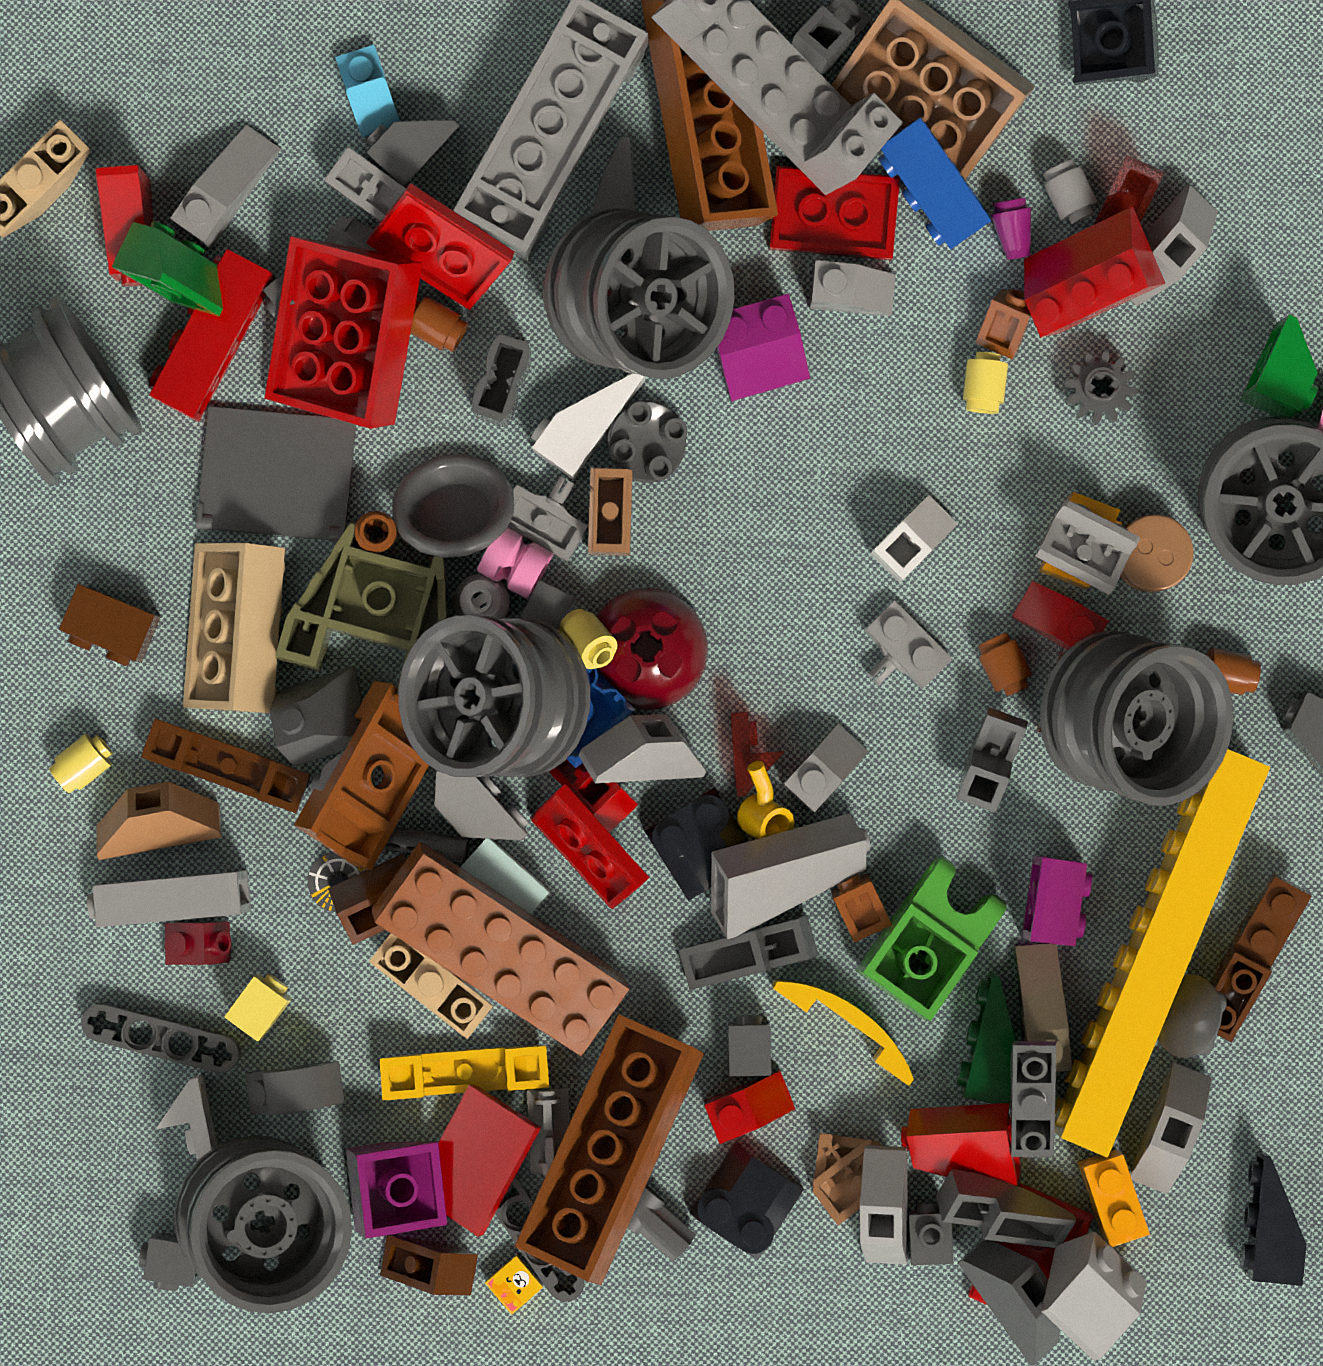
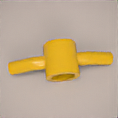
(759, 813)

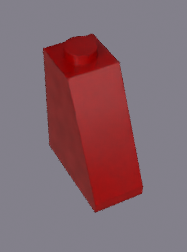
(123, 199)
(962, 1139)

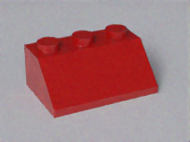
(1089, 273)

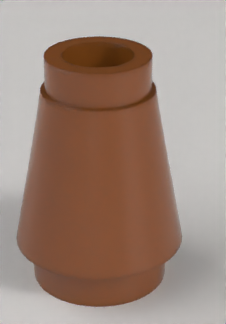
(383, 523)

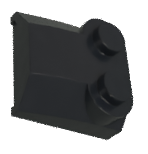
(1114, 40)
(690, 837)
(746, 1201)

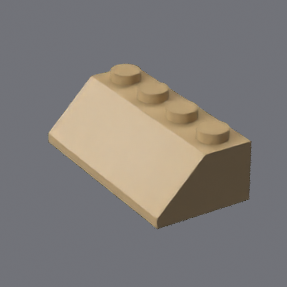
(234, 627)

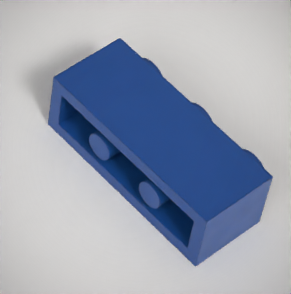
(933, 184)

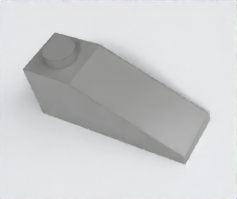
(224, 187)

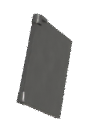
(276, 474)

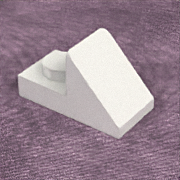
(193, 1108)

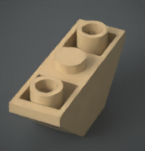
(40, 177)
(432, 985)

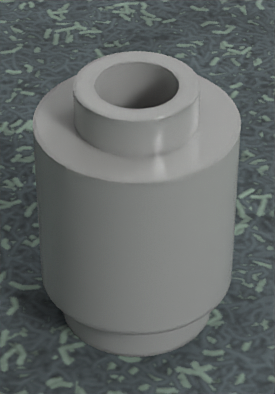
(1070, 192)

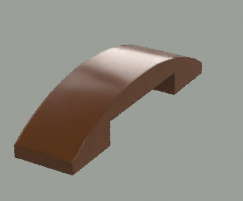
(226, 765)

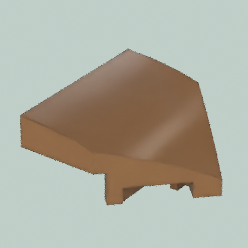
(839, 1174)

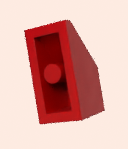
(1057, 616)
(749, 1106)

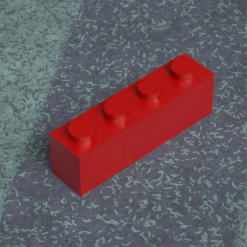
(210, 341)

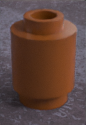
(438, 325)
(1005, 664)
(1238, 669)

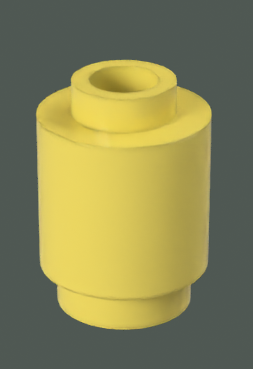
(985, 383)
(589, 637)
(81, 762)

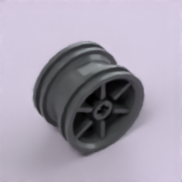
(667, 297)
(60, 393)
(1223, 494)
(466, 691)
(1136, 731)
(304, 1264)

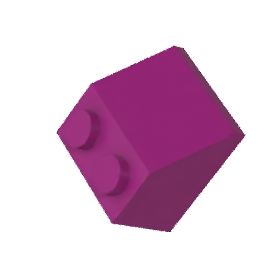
(762, 349)
(1055, 901)
(396, 1187)

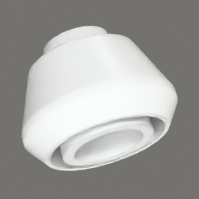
(490, 592)

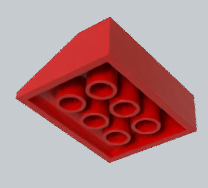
(346, 333)

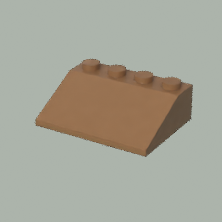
(935, 72)

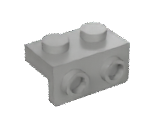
(1087, 546)

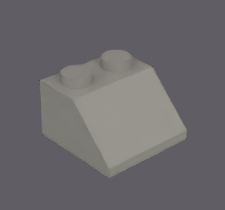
(1092, 1293)

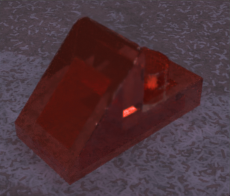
(1131, 187)
(743, 735)

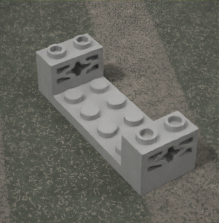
(780, 89)
(551, 125)

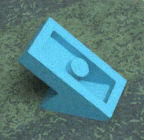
(367, 89)

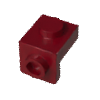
(197, 943)

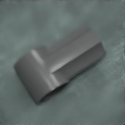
(660, 1225)

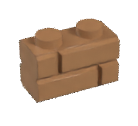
(610, 512)

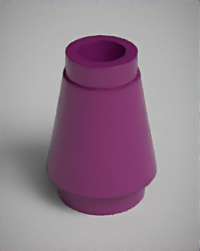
(1013, 227)

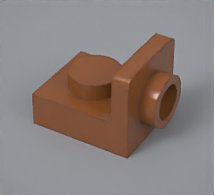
(1005, 323)
(860, 907)

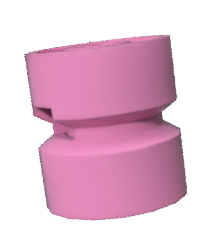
(515, 562)

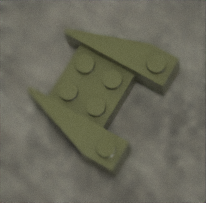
(363, 599)

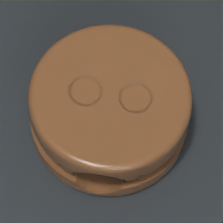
(1160, 556)

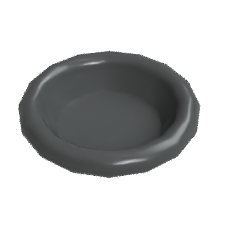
(453, 505)

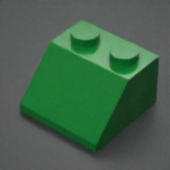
(170, 267)
(1283, 372)

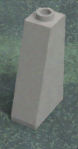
(782, 871)
(170, 899)

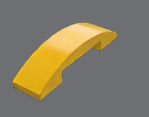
(888, 1054)
(455, 1070)

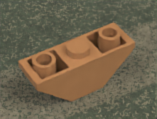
(156, 819)

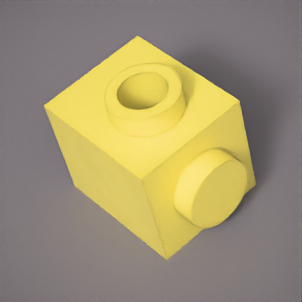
(259, 1006)

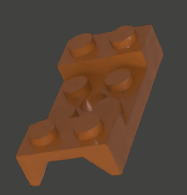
(352, 813)

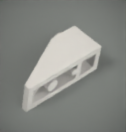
(579, 429)

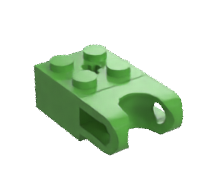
(942, 936)

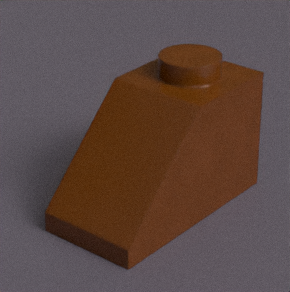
(429, 1265)

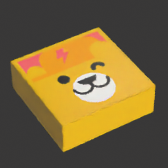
(514, 1284)

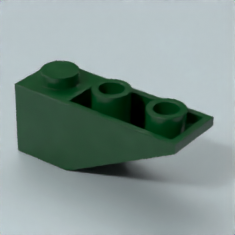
(991, 1039)

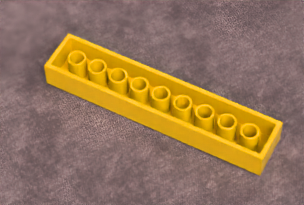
(1156, 954)

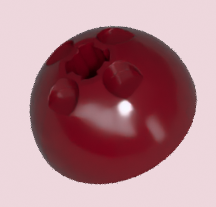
(677, 657)

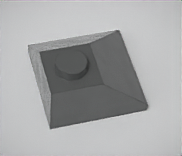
(316, 716)

